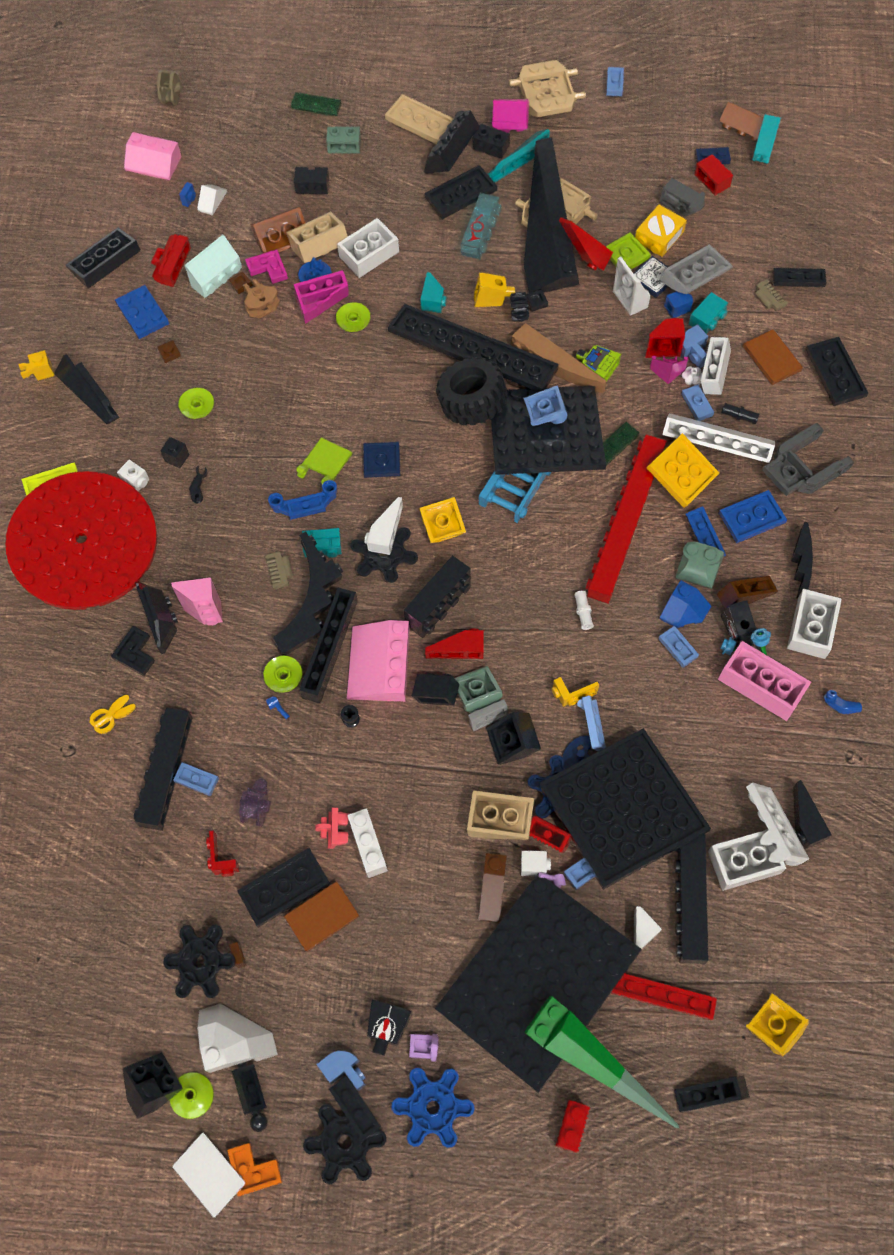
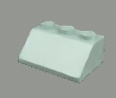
(213, 266)

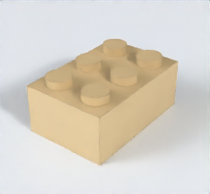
(317, 237)

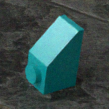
(432, 295)

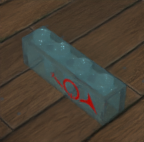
(480, 226)

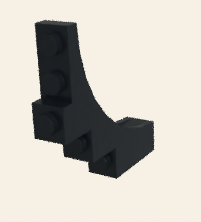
(304, 625)

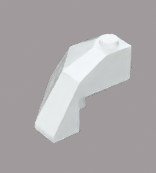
(231, 1039)

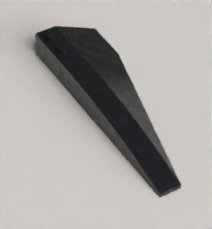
(548, 249)

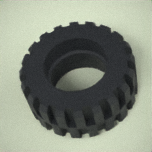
(475, 406)

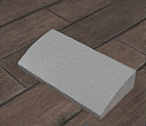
(695, 270)

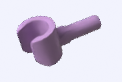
(558, 880)

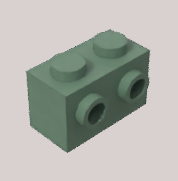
(343, 139)

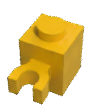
(39, 366)

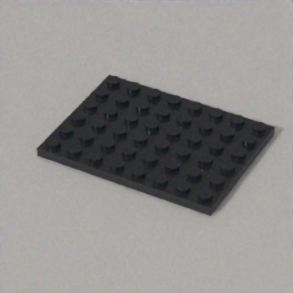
(537, 951)

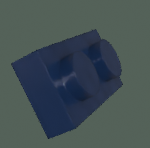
(720, 153)

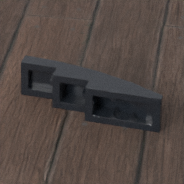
(804, 557)

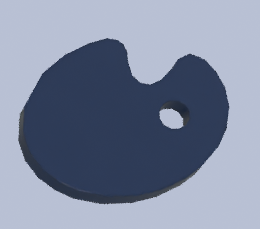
(573, 755)

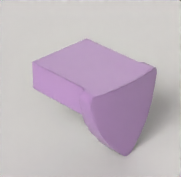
(424, 1046)

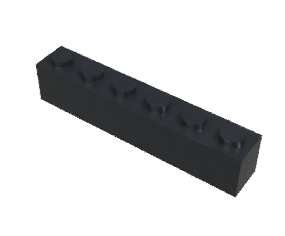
(328, 645)
(164, 765)
(692, 902)

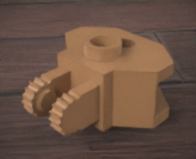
(259, 298)

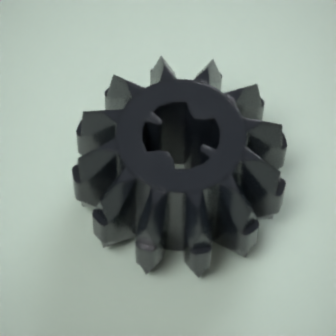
(519, 306)

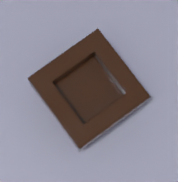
(238, 281)
(169, 351)
(236, 950)

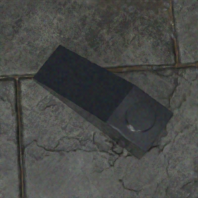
(808, 821)
(712, 1093)

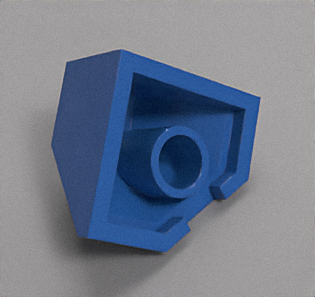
(685, 606)

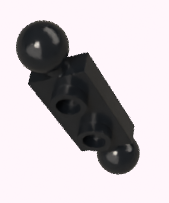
(250, 1095)

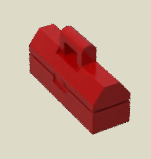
(172, 260)

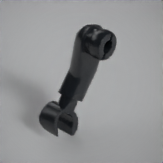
(195, 490)

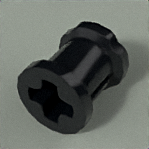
(345, 712)

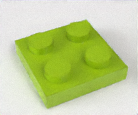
(630, 250)

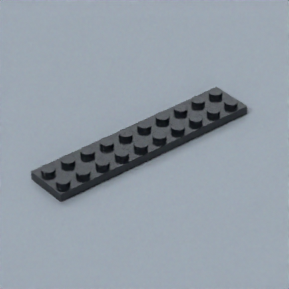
(464, 343)

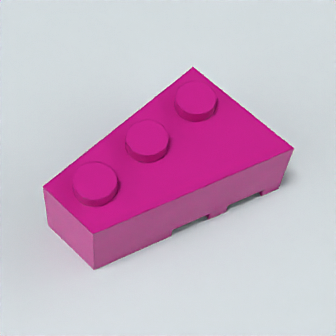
(320, 294)

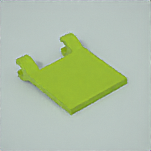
(325, 459)

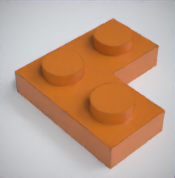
(255, 1176)

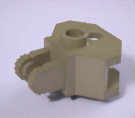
(169, 86)

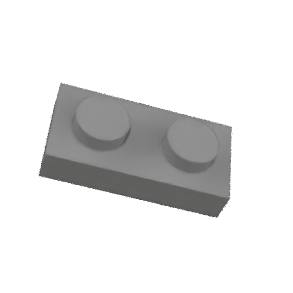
(488, 715)

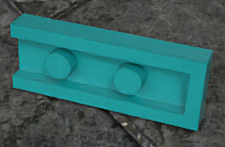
(766, 139)

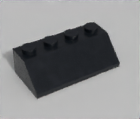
(452, 142)

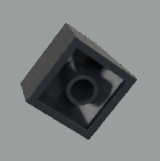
(513, 737)

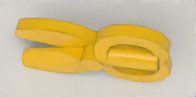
(115, 712)

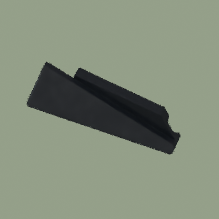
(85, 388)

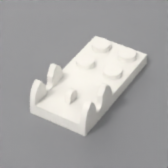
(780, 829)

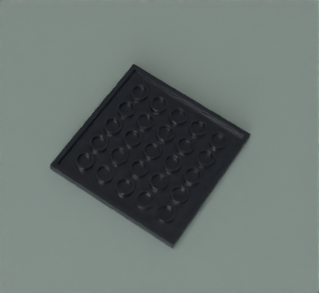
(548, 446)
(624, 808)

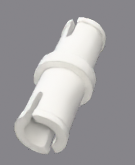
(583, 610)

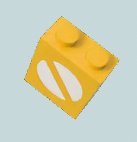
(660, 230)

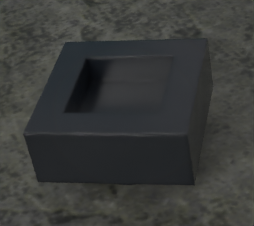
(537, 300)

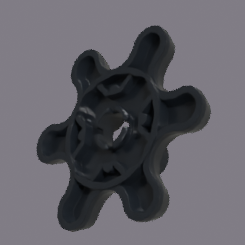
(385, 564)
(186, 961)
(336, 1157)

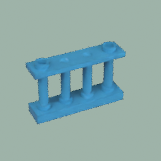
(497, 481)

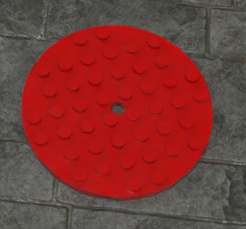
(87, 574)

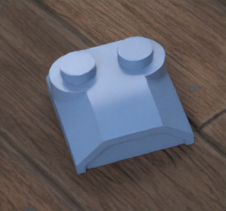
(546, 407)

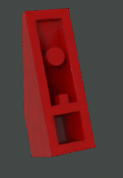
(463, 645)

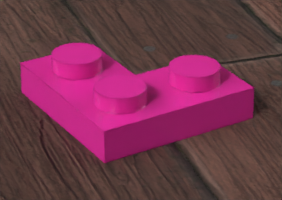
(268, 262)

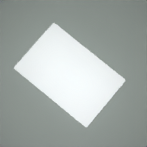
(208, 1175)

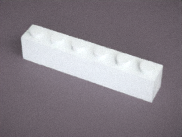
(720, 438)

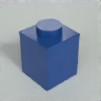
(678, 304)

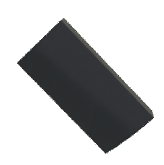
(103, 257)

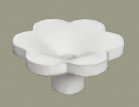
(692, 375)

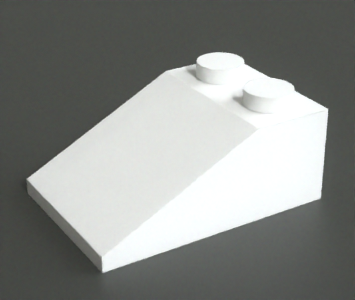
(629, 289)

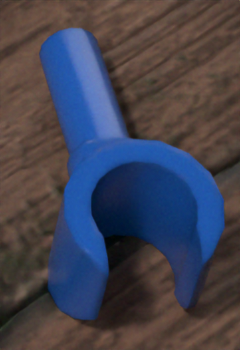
(272, 702)

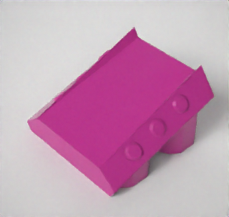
(510, 114)

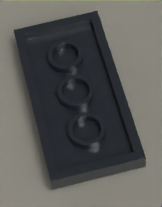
(460, 191)
(836, 371)
(283, 887)

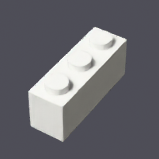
(715, 365)
(367, 843)

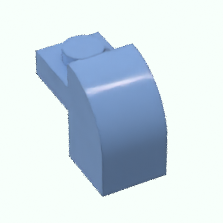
(693, 346)
(338, 1064)

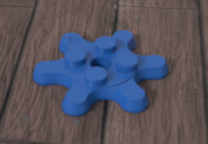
(438, 1123)

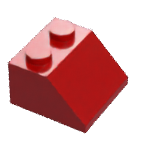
(666, 339)

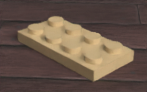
(418, 118)

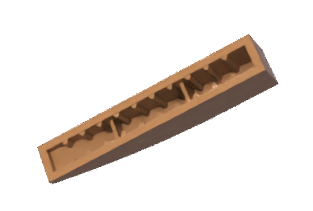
(569, 367)

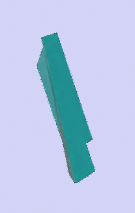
(518, 157)

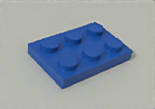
(142, 311)
(752, 516)

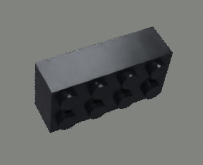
(438, 596)

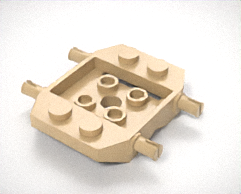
(561, 95)
(576, 204)

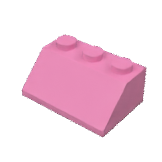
(151, 156)
(199, 600)

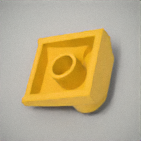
(442, 520)
(778, 1025)

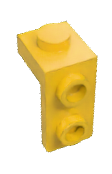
(560, 691)

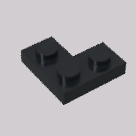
(130, 652)

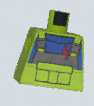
(600, 360)

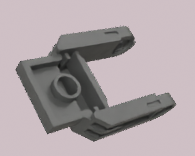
(792, 474)

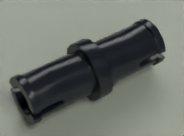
(740, 413)

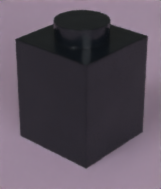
(174, 452)

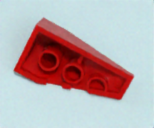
(587, 246)

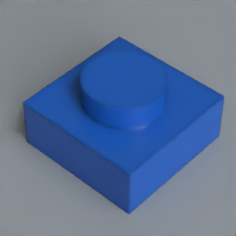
(187, 194)

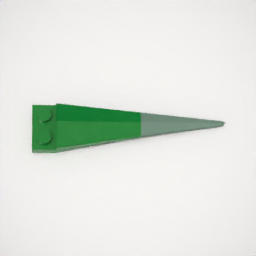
(569, 1039)

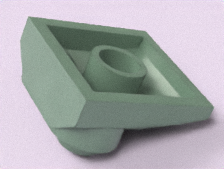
(699, 564)
(478, 689)

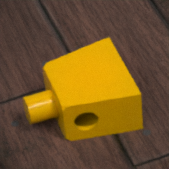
(491, 290)

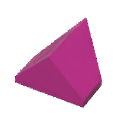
(668, 369)

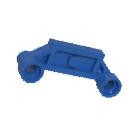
(304, 505)

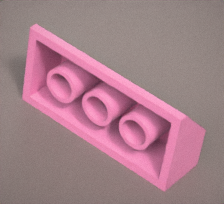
(764, 680)

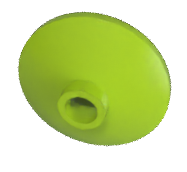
(350, 312)
(193, 398)
(276, 668)
(201, 1100)

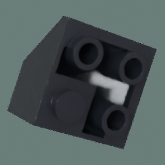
(150, 1084)

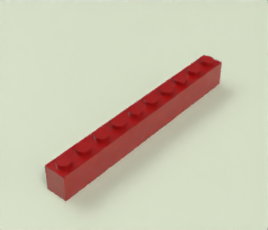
(625, 522)

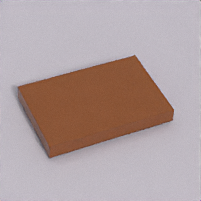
(772, 357)
(321, 916)

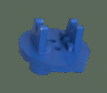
(312, 269)

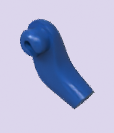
(840, 705)

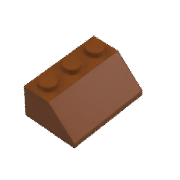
(741, 119)
(271, 231)

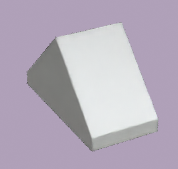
(210, 198)
(644, 928)

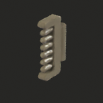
(768, 298)
(284, 569)

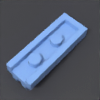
(593, 722)

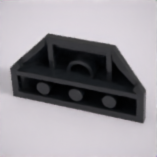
(158, 614)

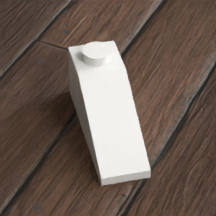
(384, 529)

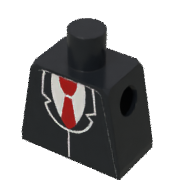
(739, 622)
(386, 1025)

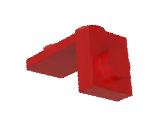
(224, 868)

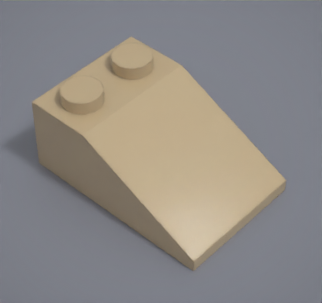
(499, 816)

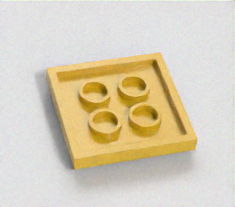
(682, 470)

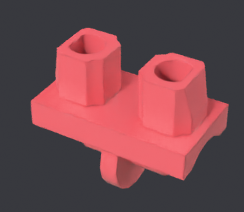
(334, 819)

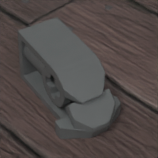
(681, 198)

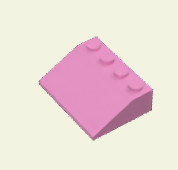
(379, 661)

